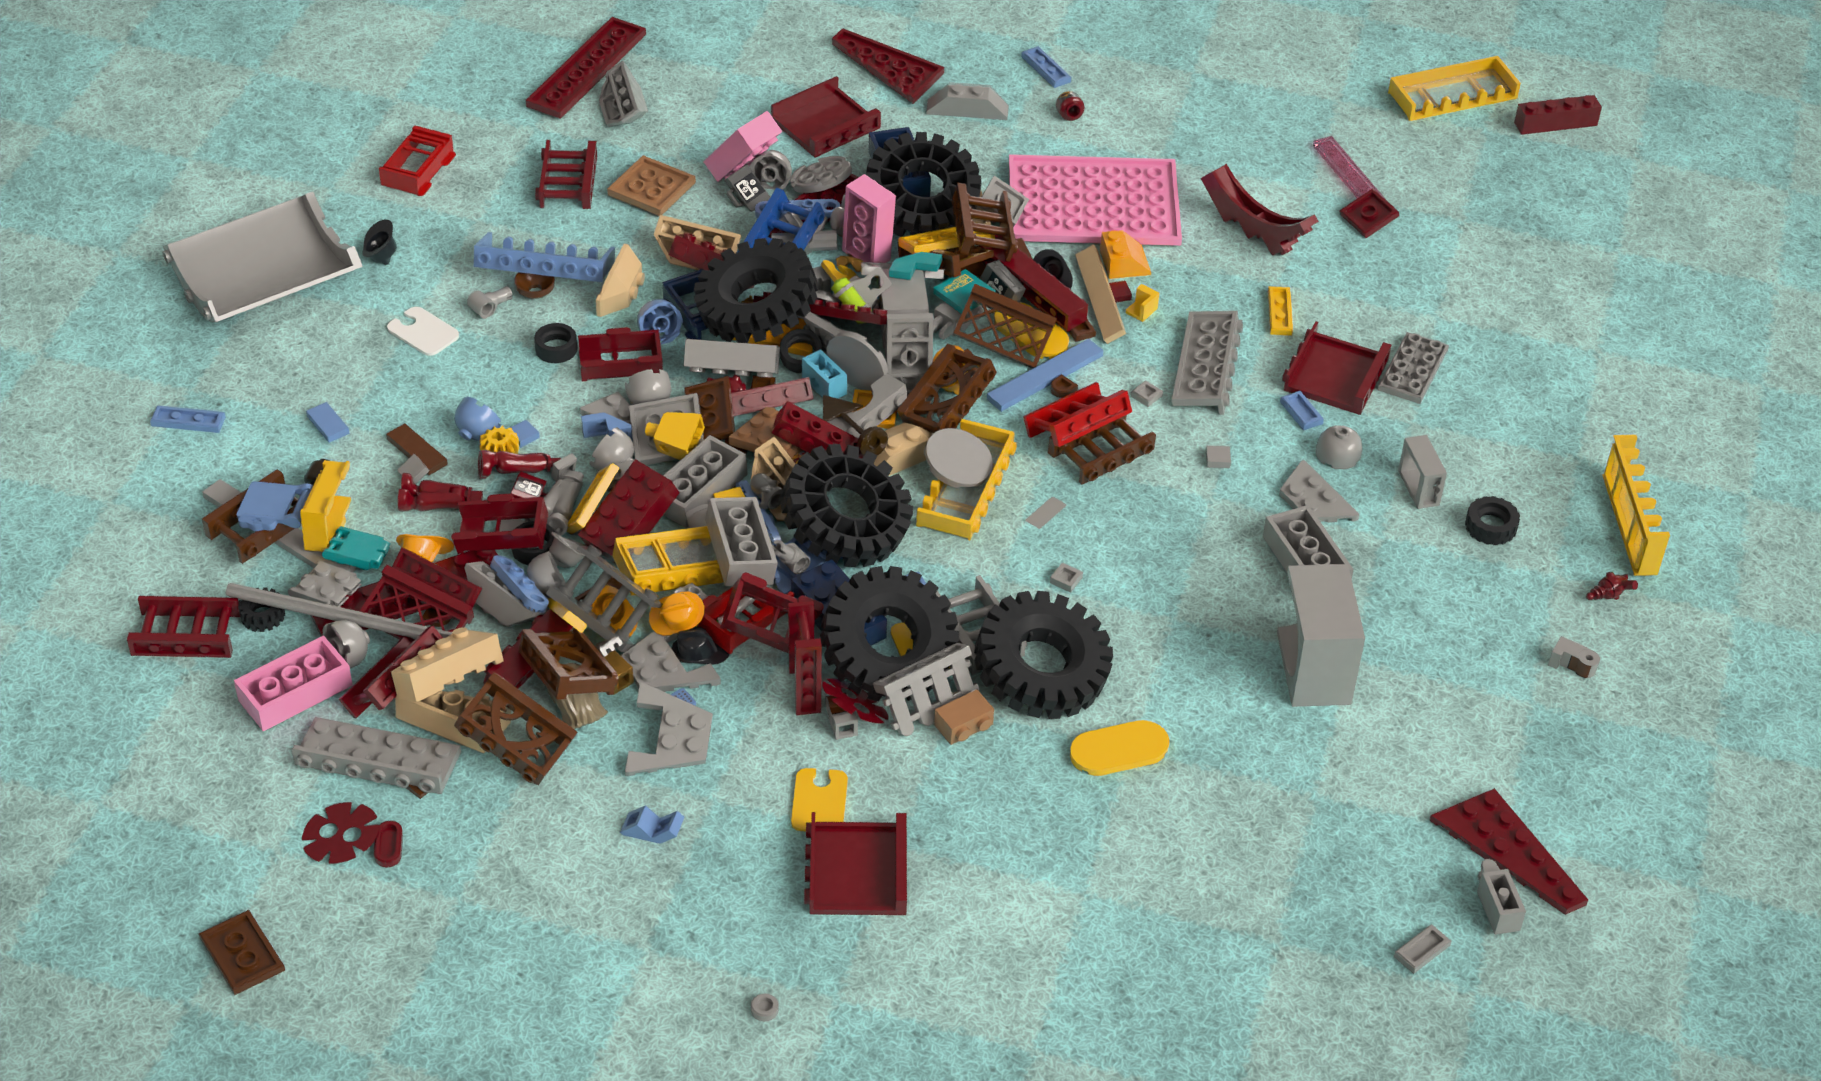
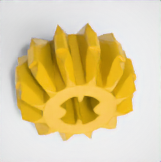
(500, 440)

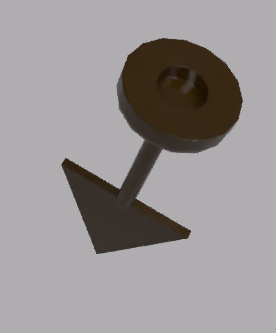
(872, 439)

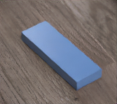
(1046, 67)
(188, 419)

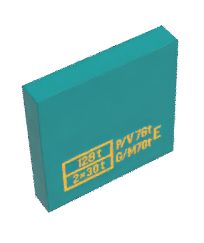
(957, 290)

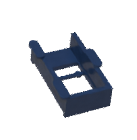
(681, 286)

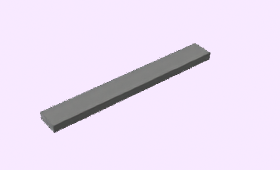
(293, 542)

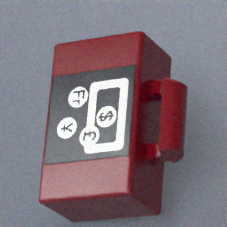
(528, 486)

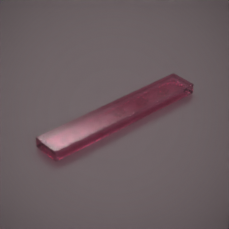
(1344, 166)

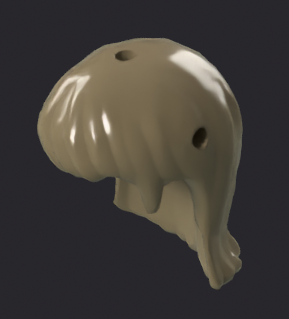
(580, 709)

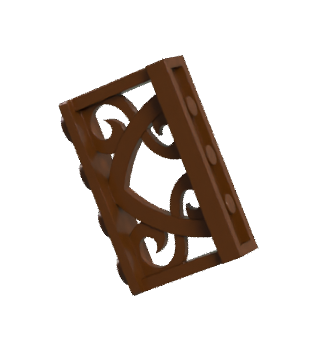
(937, 375)
(591, 677)
(513, 753)

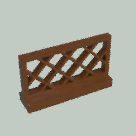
(953, 260)
(1010, 308)

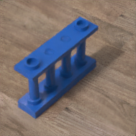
(771, 213)

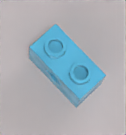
(824, 375)

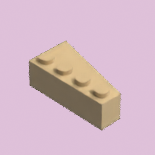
(446, 663)
(441, 712)

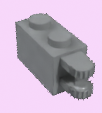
(947, 318)
(1500, 898)

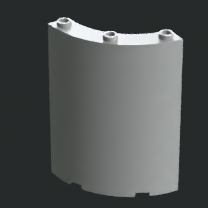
(259, 258)

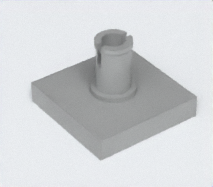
(994, 192)

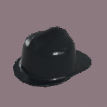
(379, 242)
(1055, 265)
(698, 647)

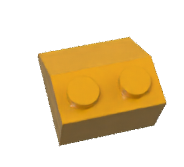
(1123, 255)

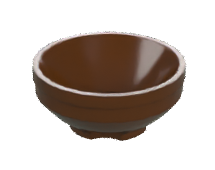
(525, 282)

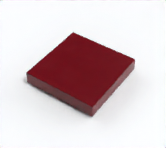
(1369, 213)

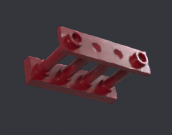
(585, 181)
(184, 644)
(805, 658)
(377, 683)

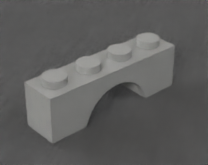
(887, 398)

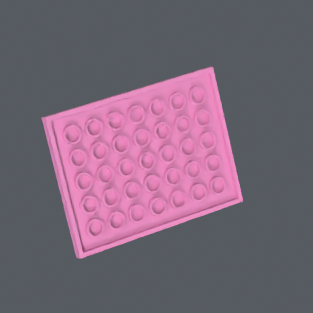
(1083, 196)

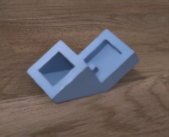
(602, 424)
(648, 826)

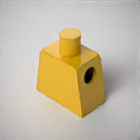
(676, 433)

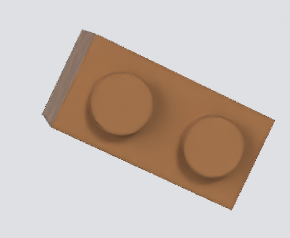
(964, 717)

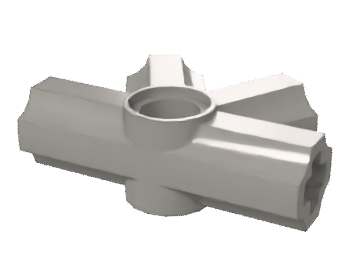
(820, 240)

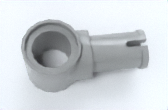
(487, 303)
(791, 556)

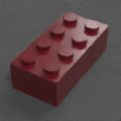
(629, 508)

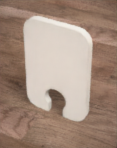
(427, 334)

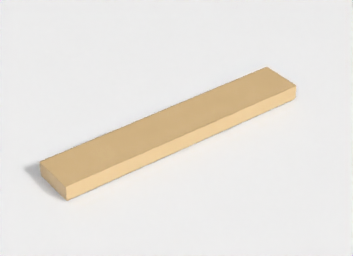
(1100, 294)

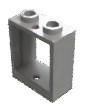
(1421, 471)

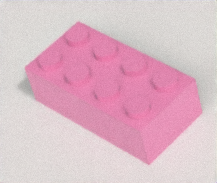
(743, 146)
(868, 220)
(293, 683)

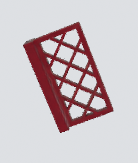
(422, 593)

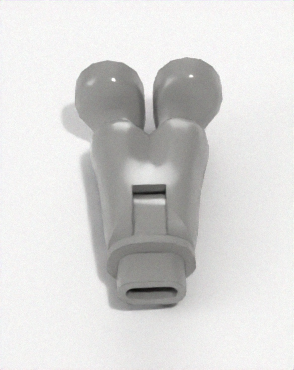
(561, 500)

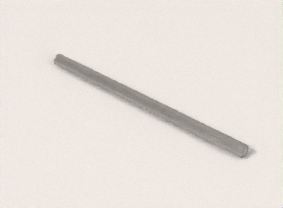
(327, 611)

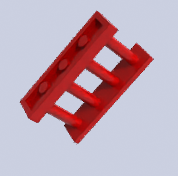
(1077, 414)

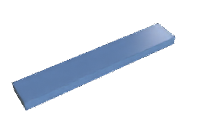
(1044, 374)

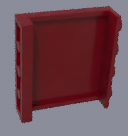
(824, 118)
(1335, 371)
(857, 867)

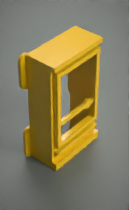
(324, 510)

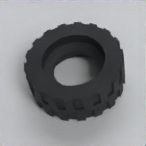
(1496, 507)

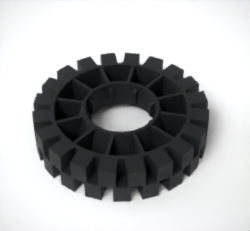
(944, 161)
(727, 279)
(816, 519)
(884, 595)
(1076, 638)

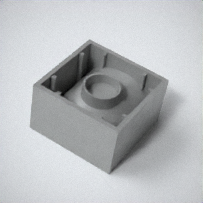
(1327, 641)

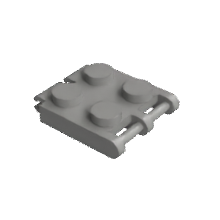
(326, 585)

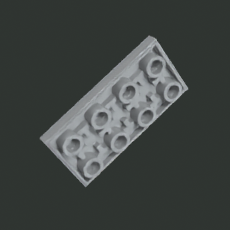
(1413, 367)

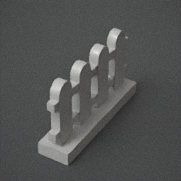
(913, 676)

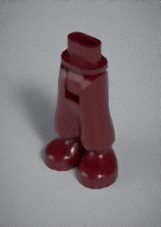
(510, 462)
(433, 495)

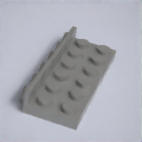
(1208, 359)
(377, 755)

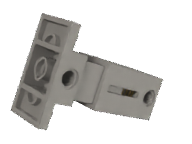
(908, 328)

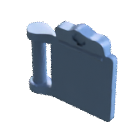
(269, 503)

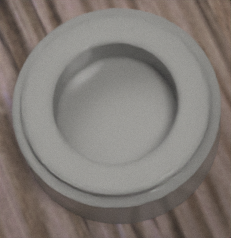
(764, 1007)

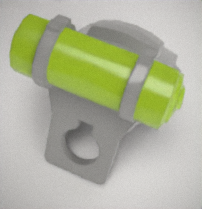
(857, 291)

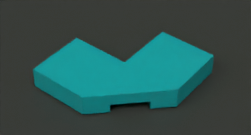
(905, 266)

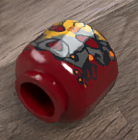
(1070, 106)

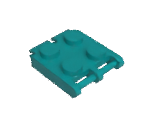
(357, 549)

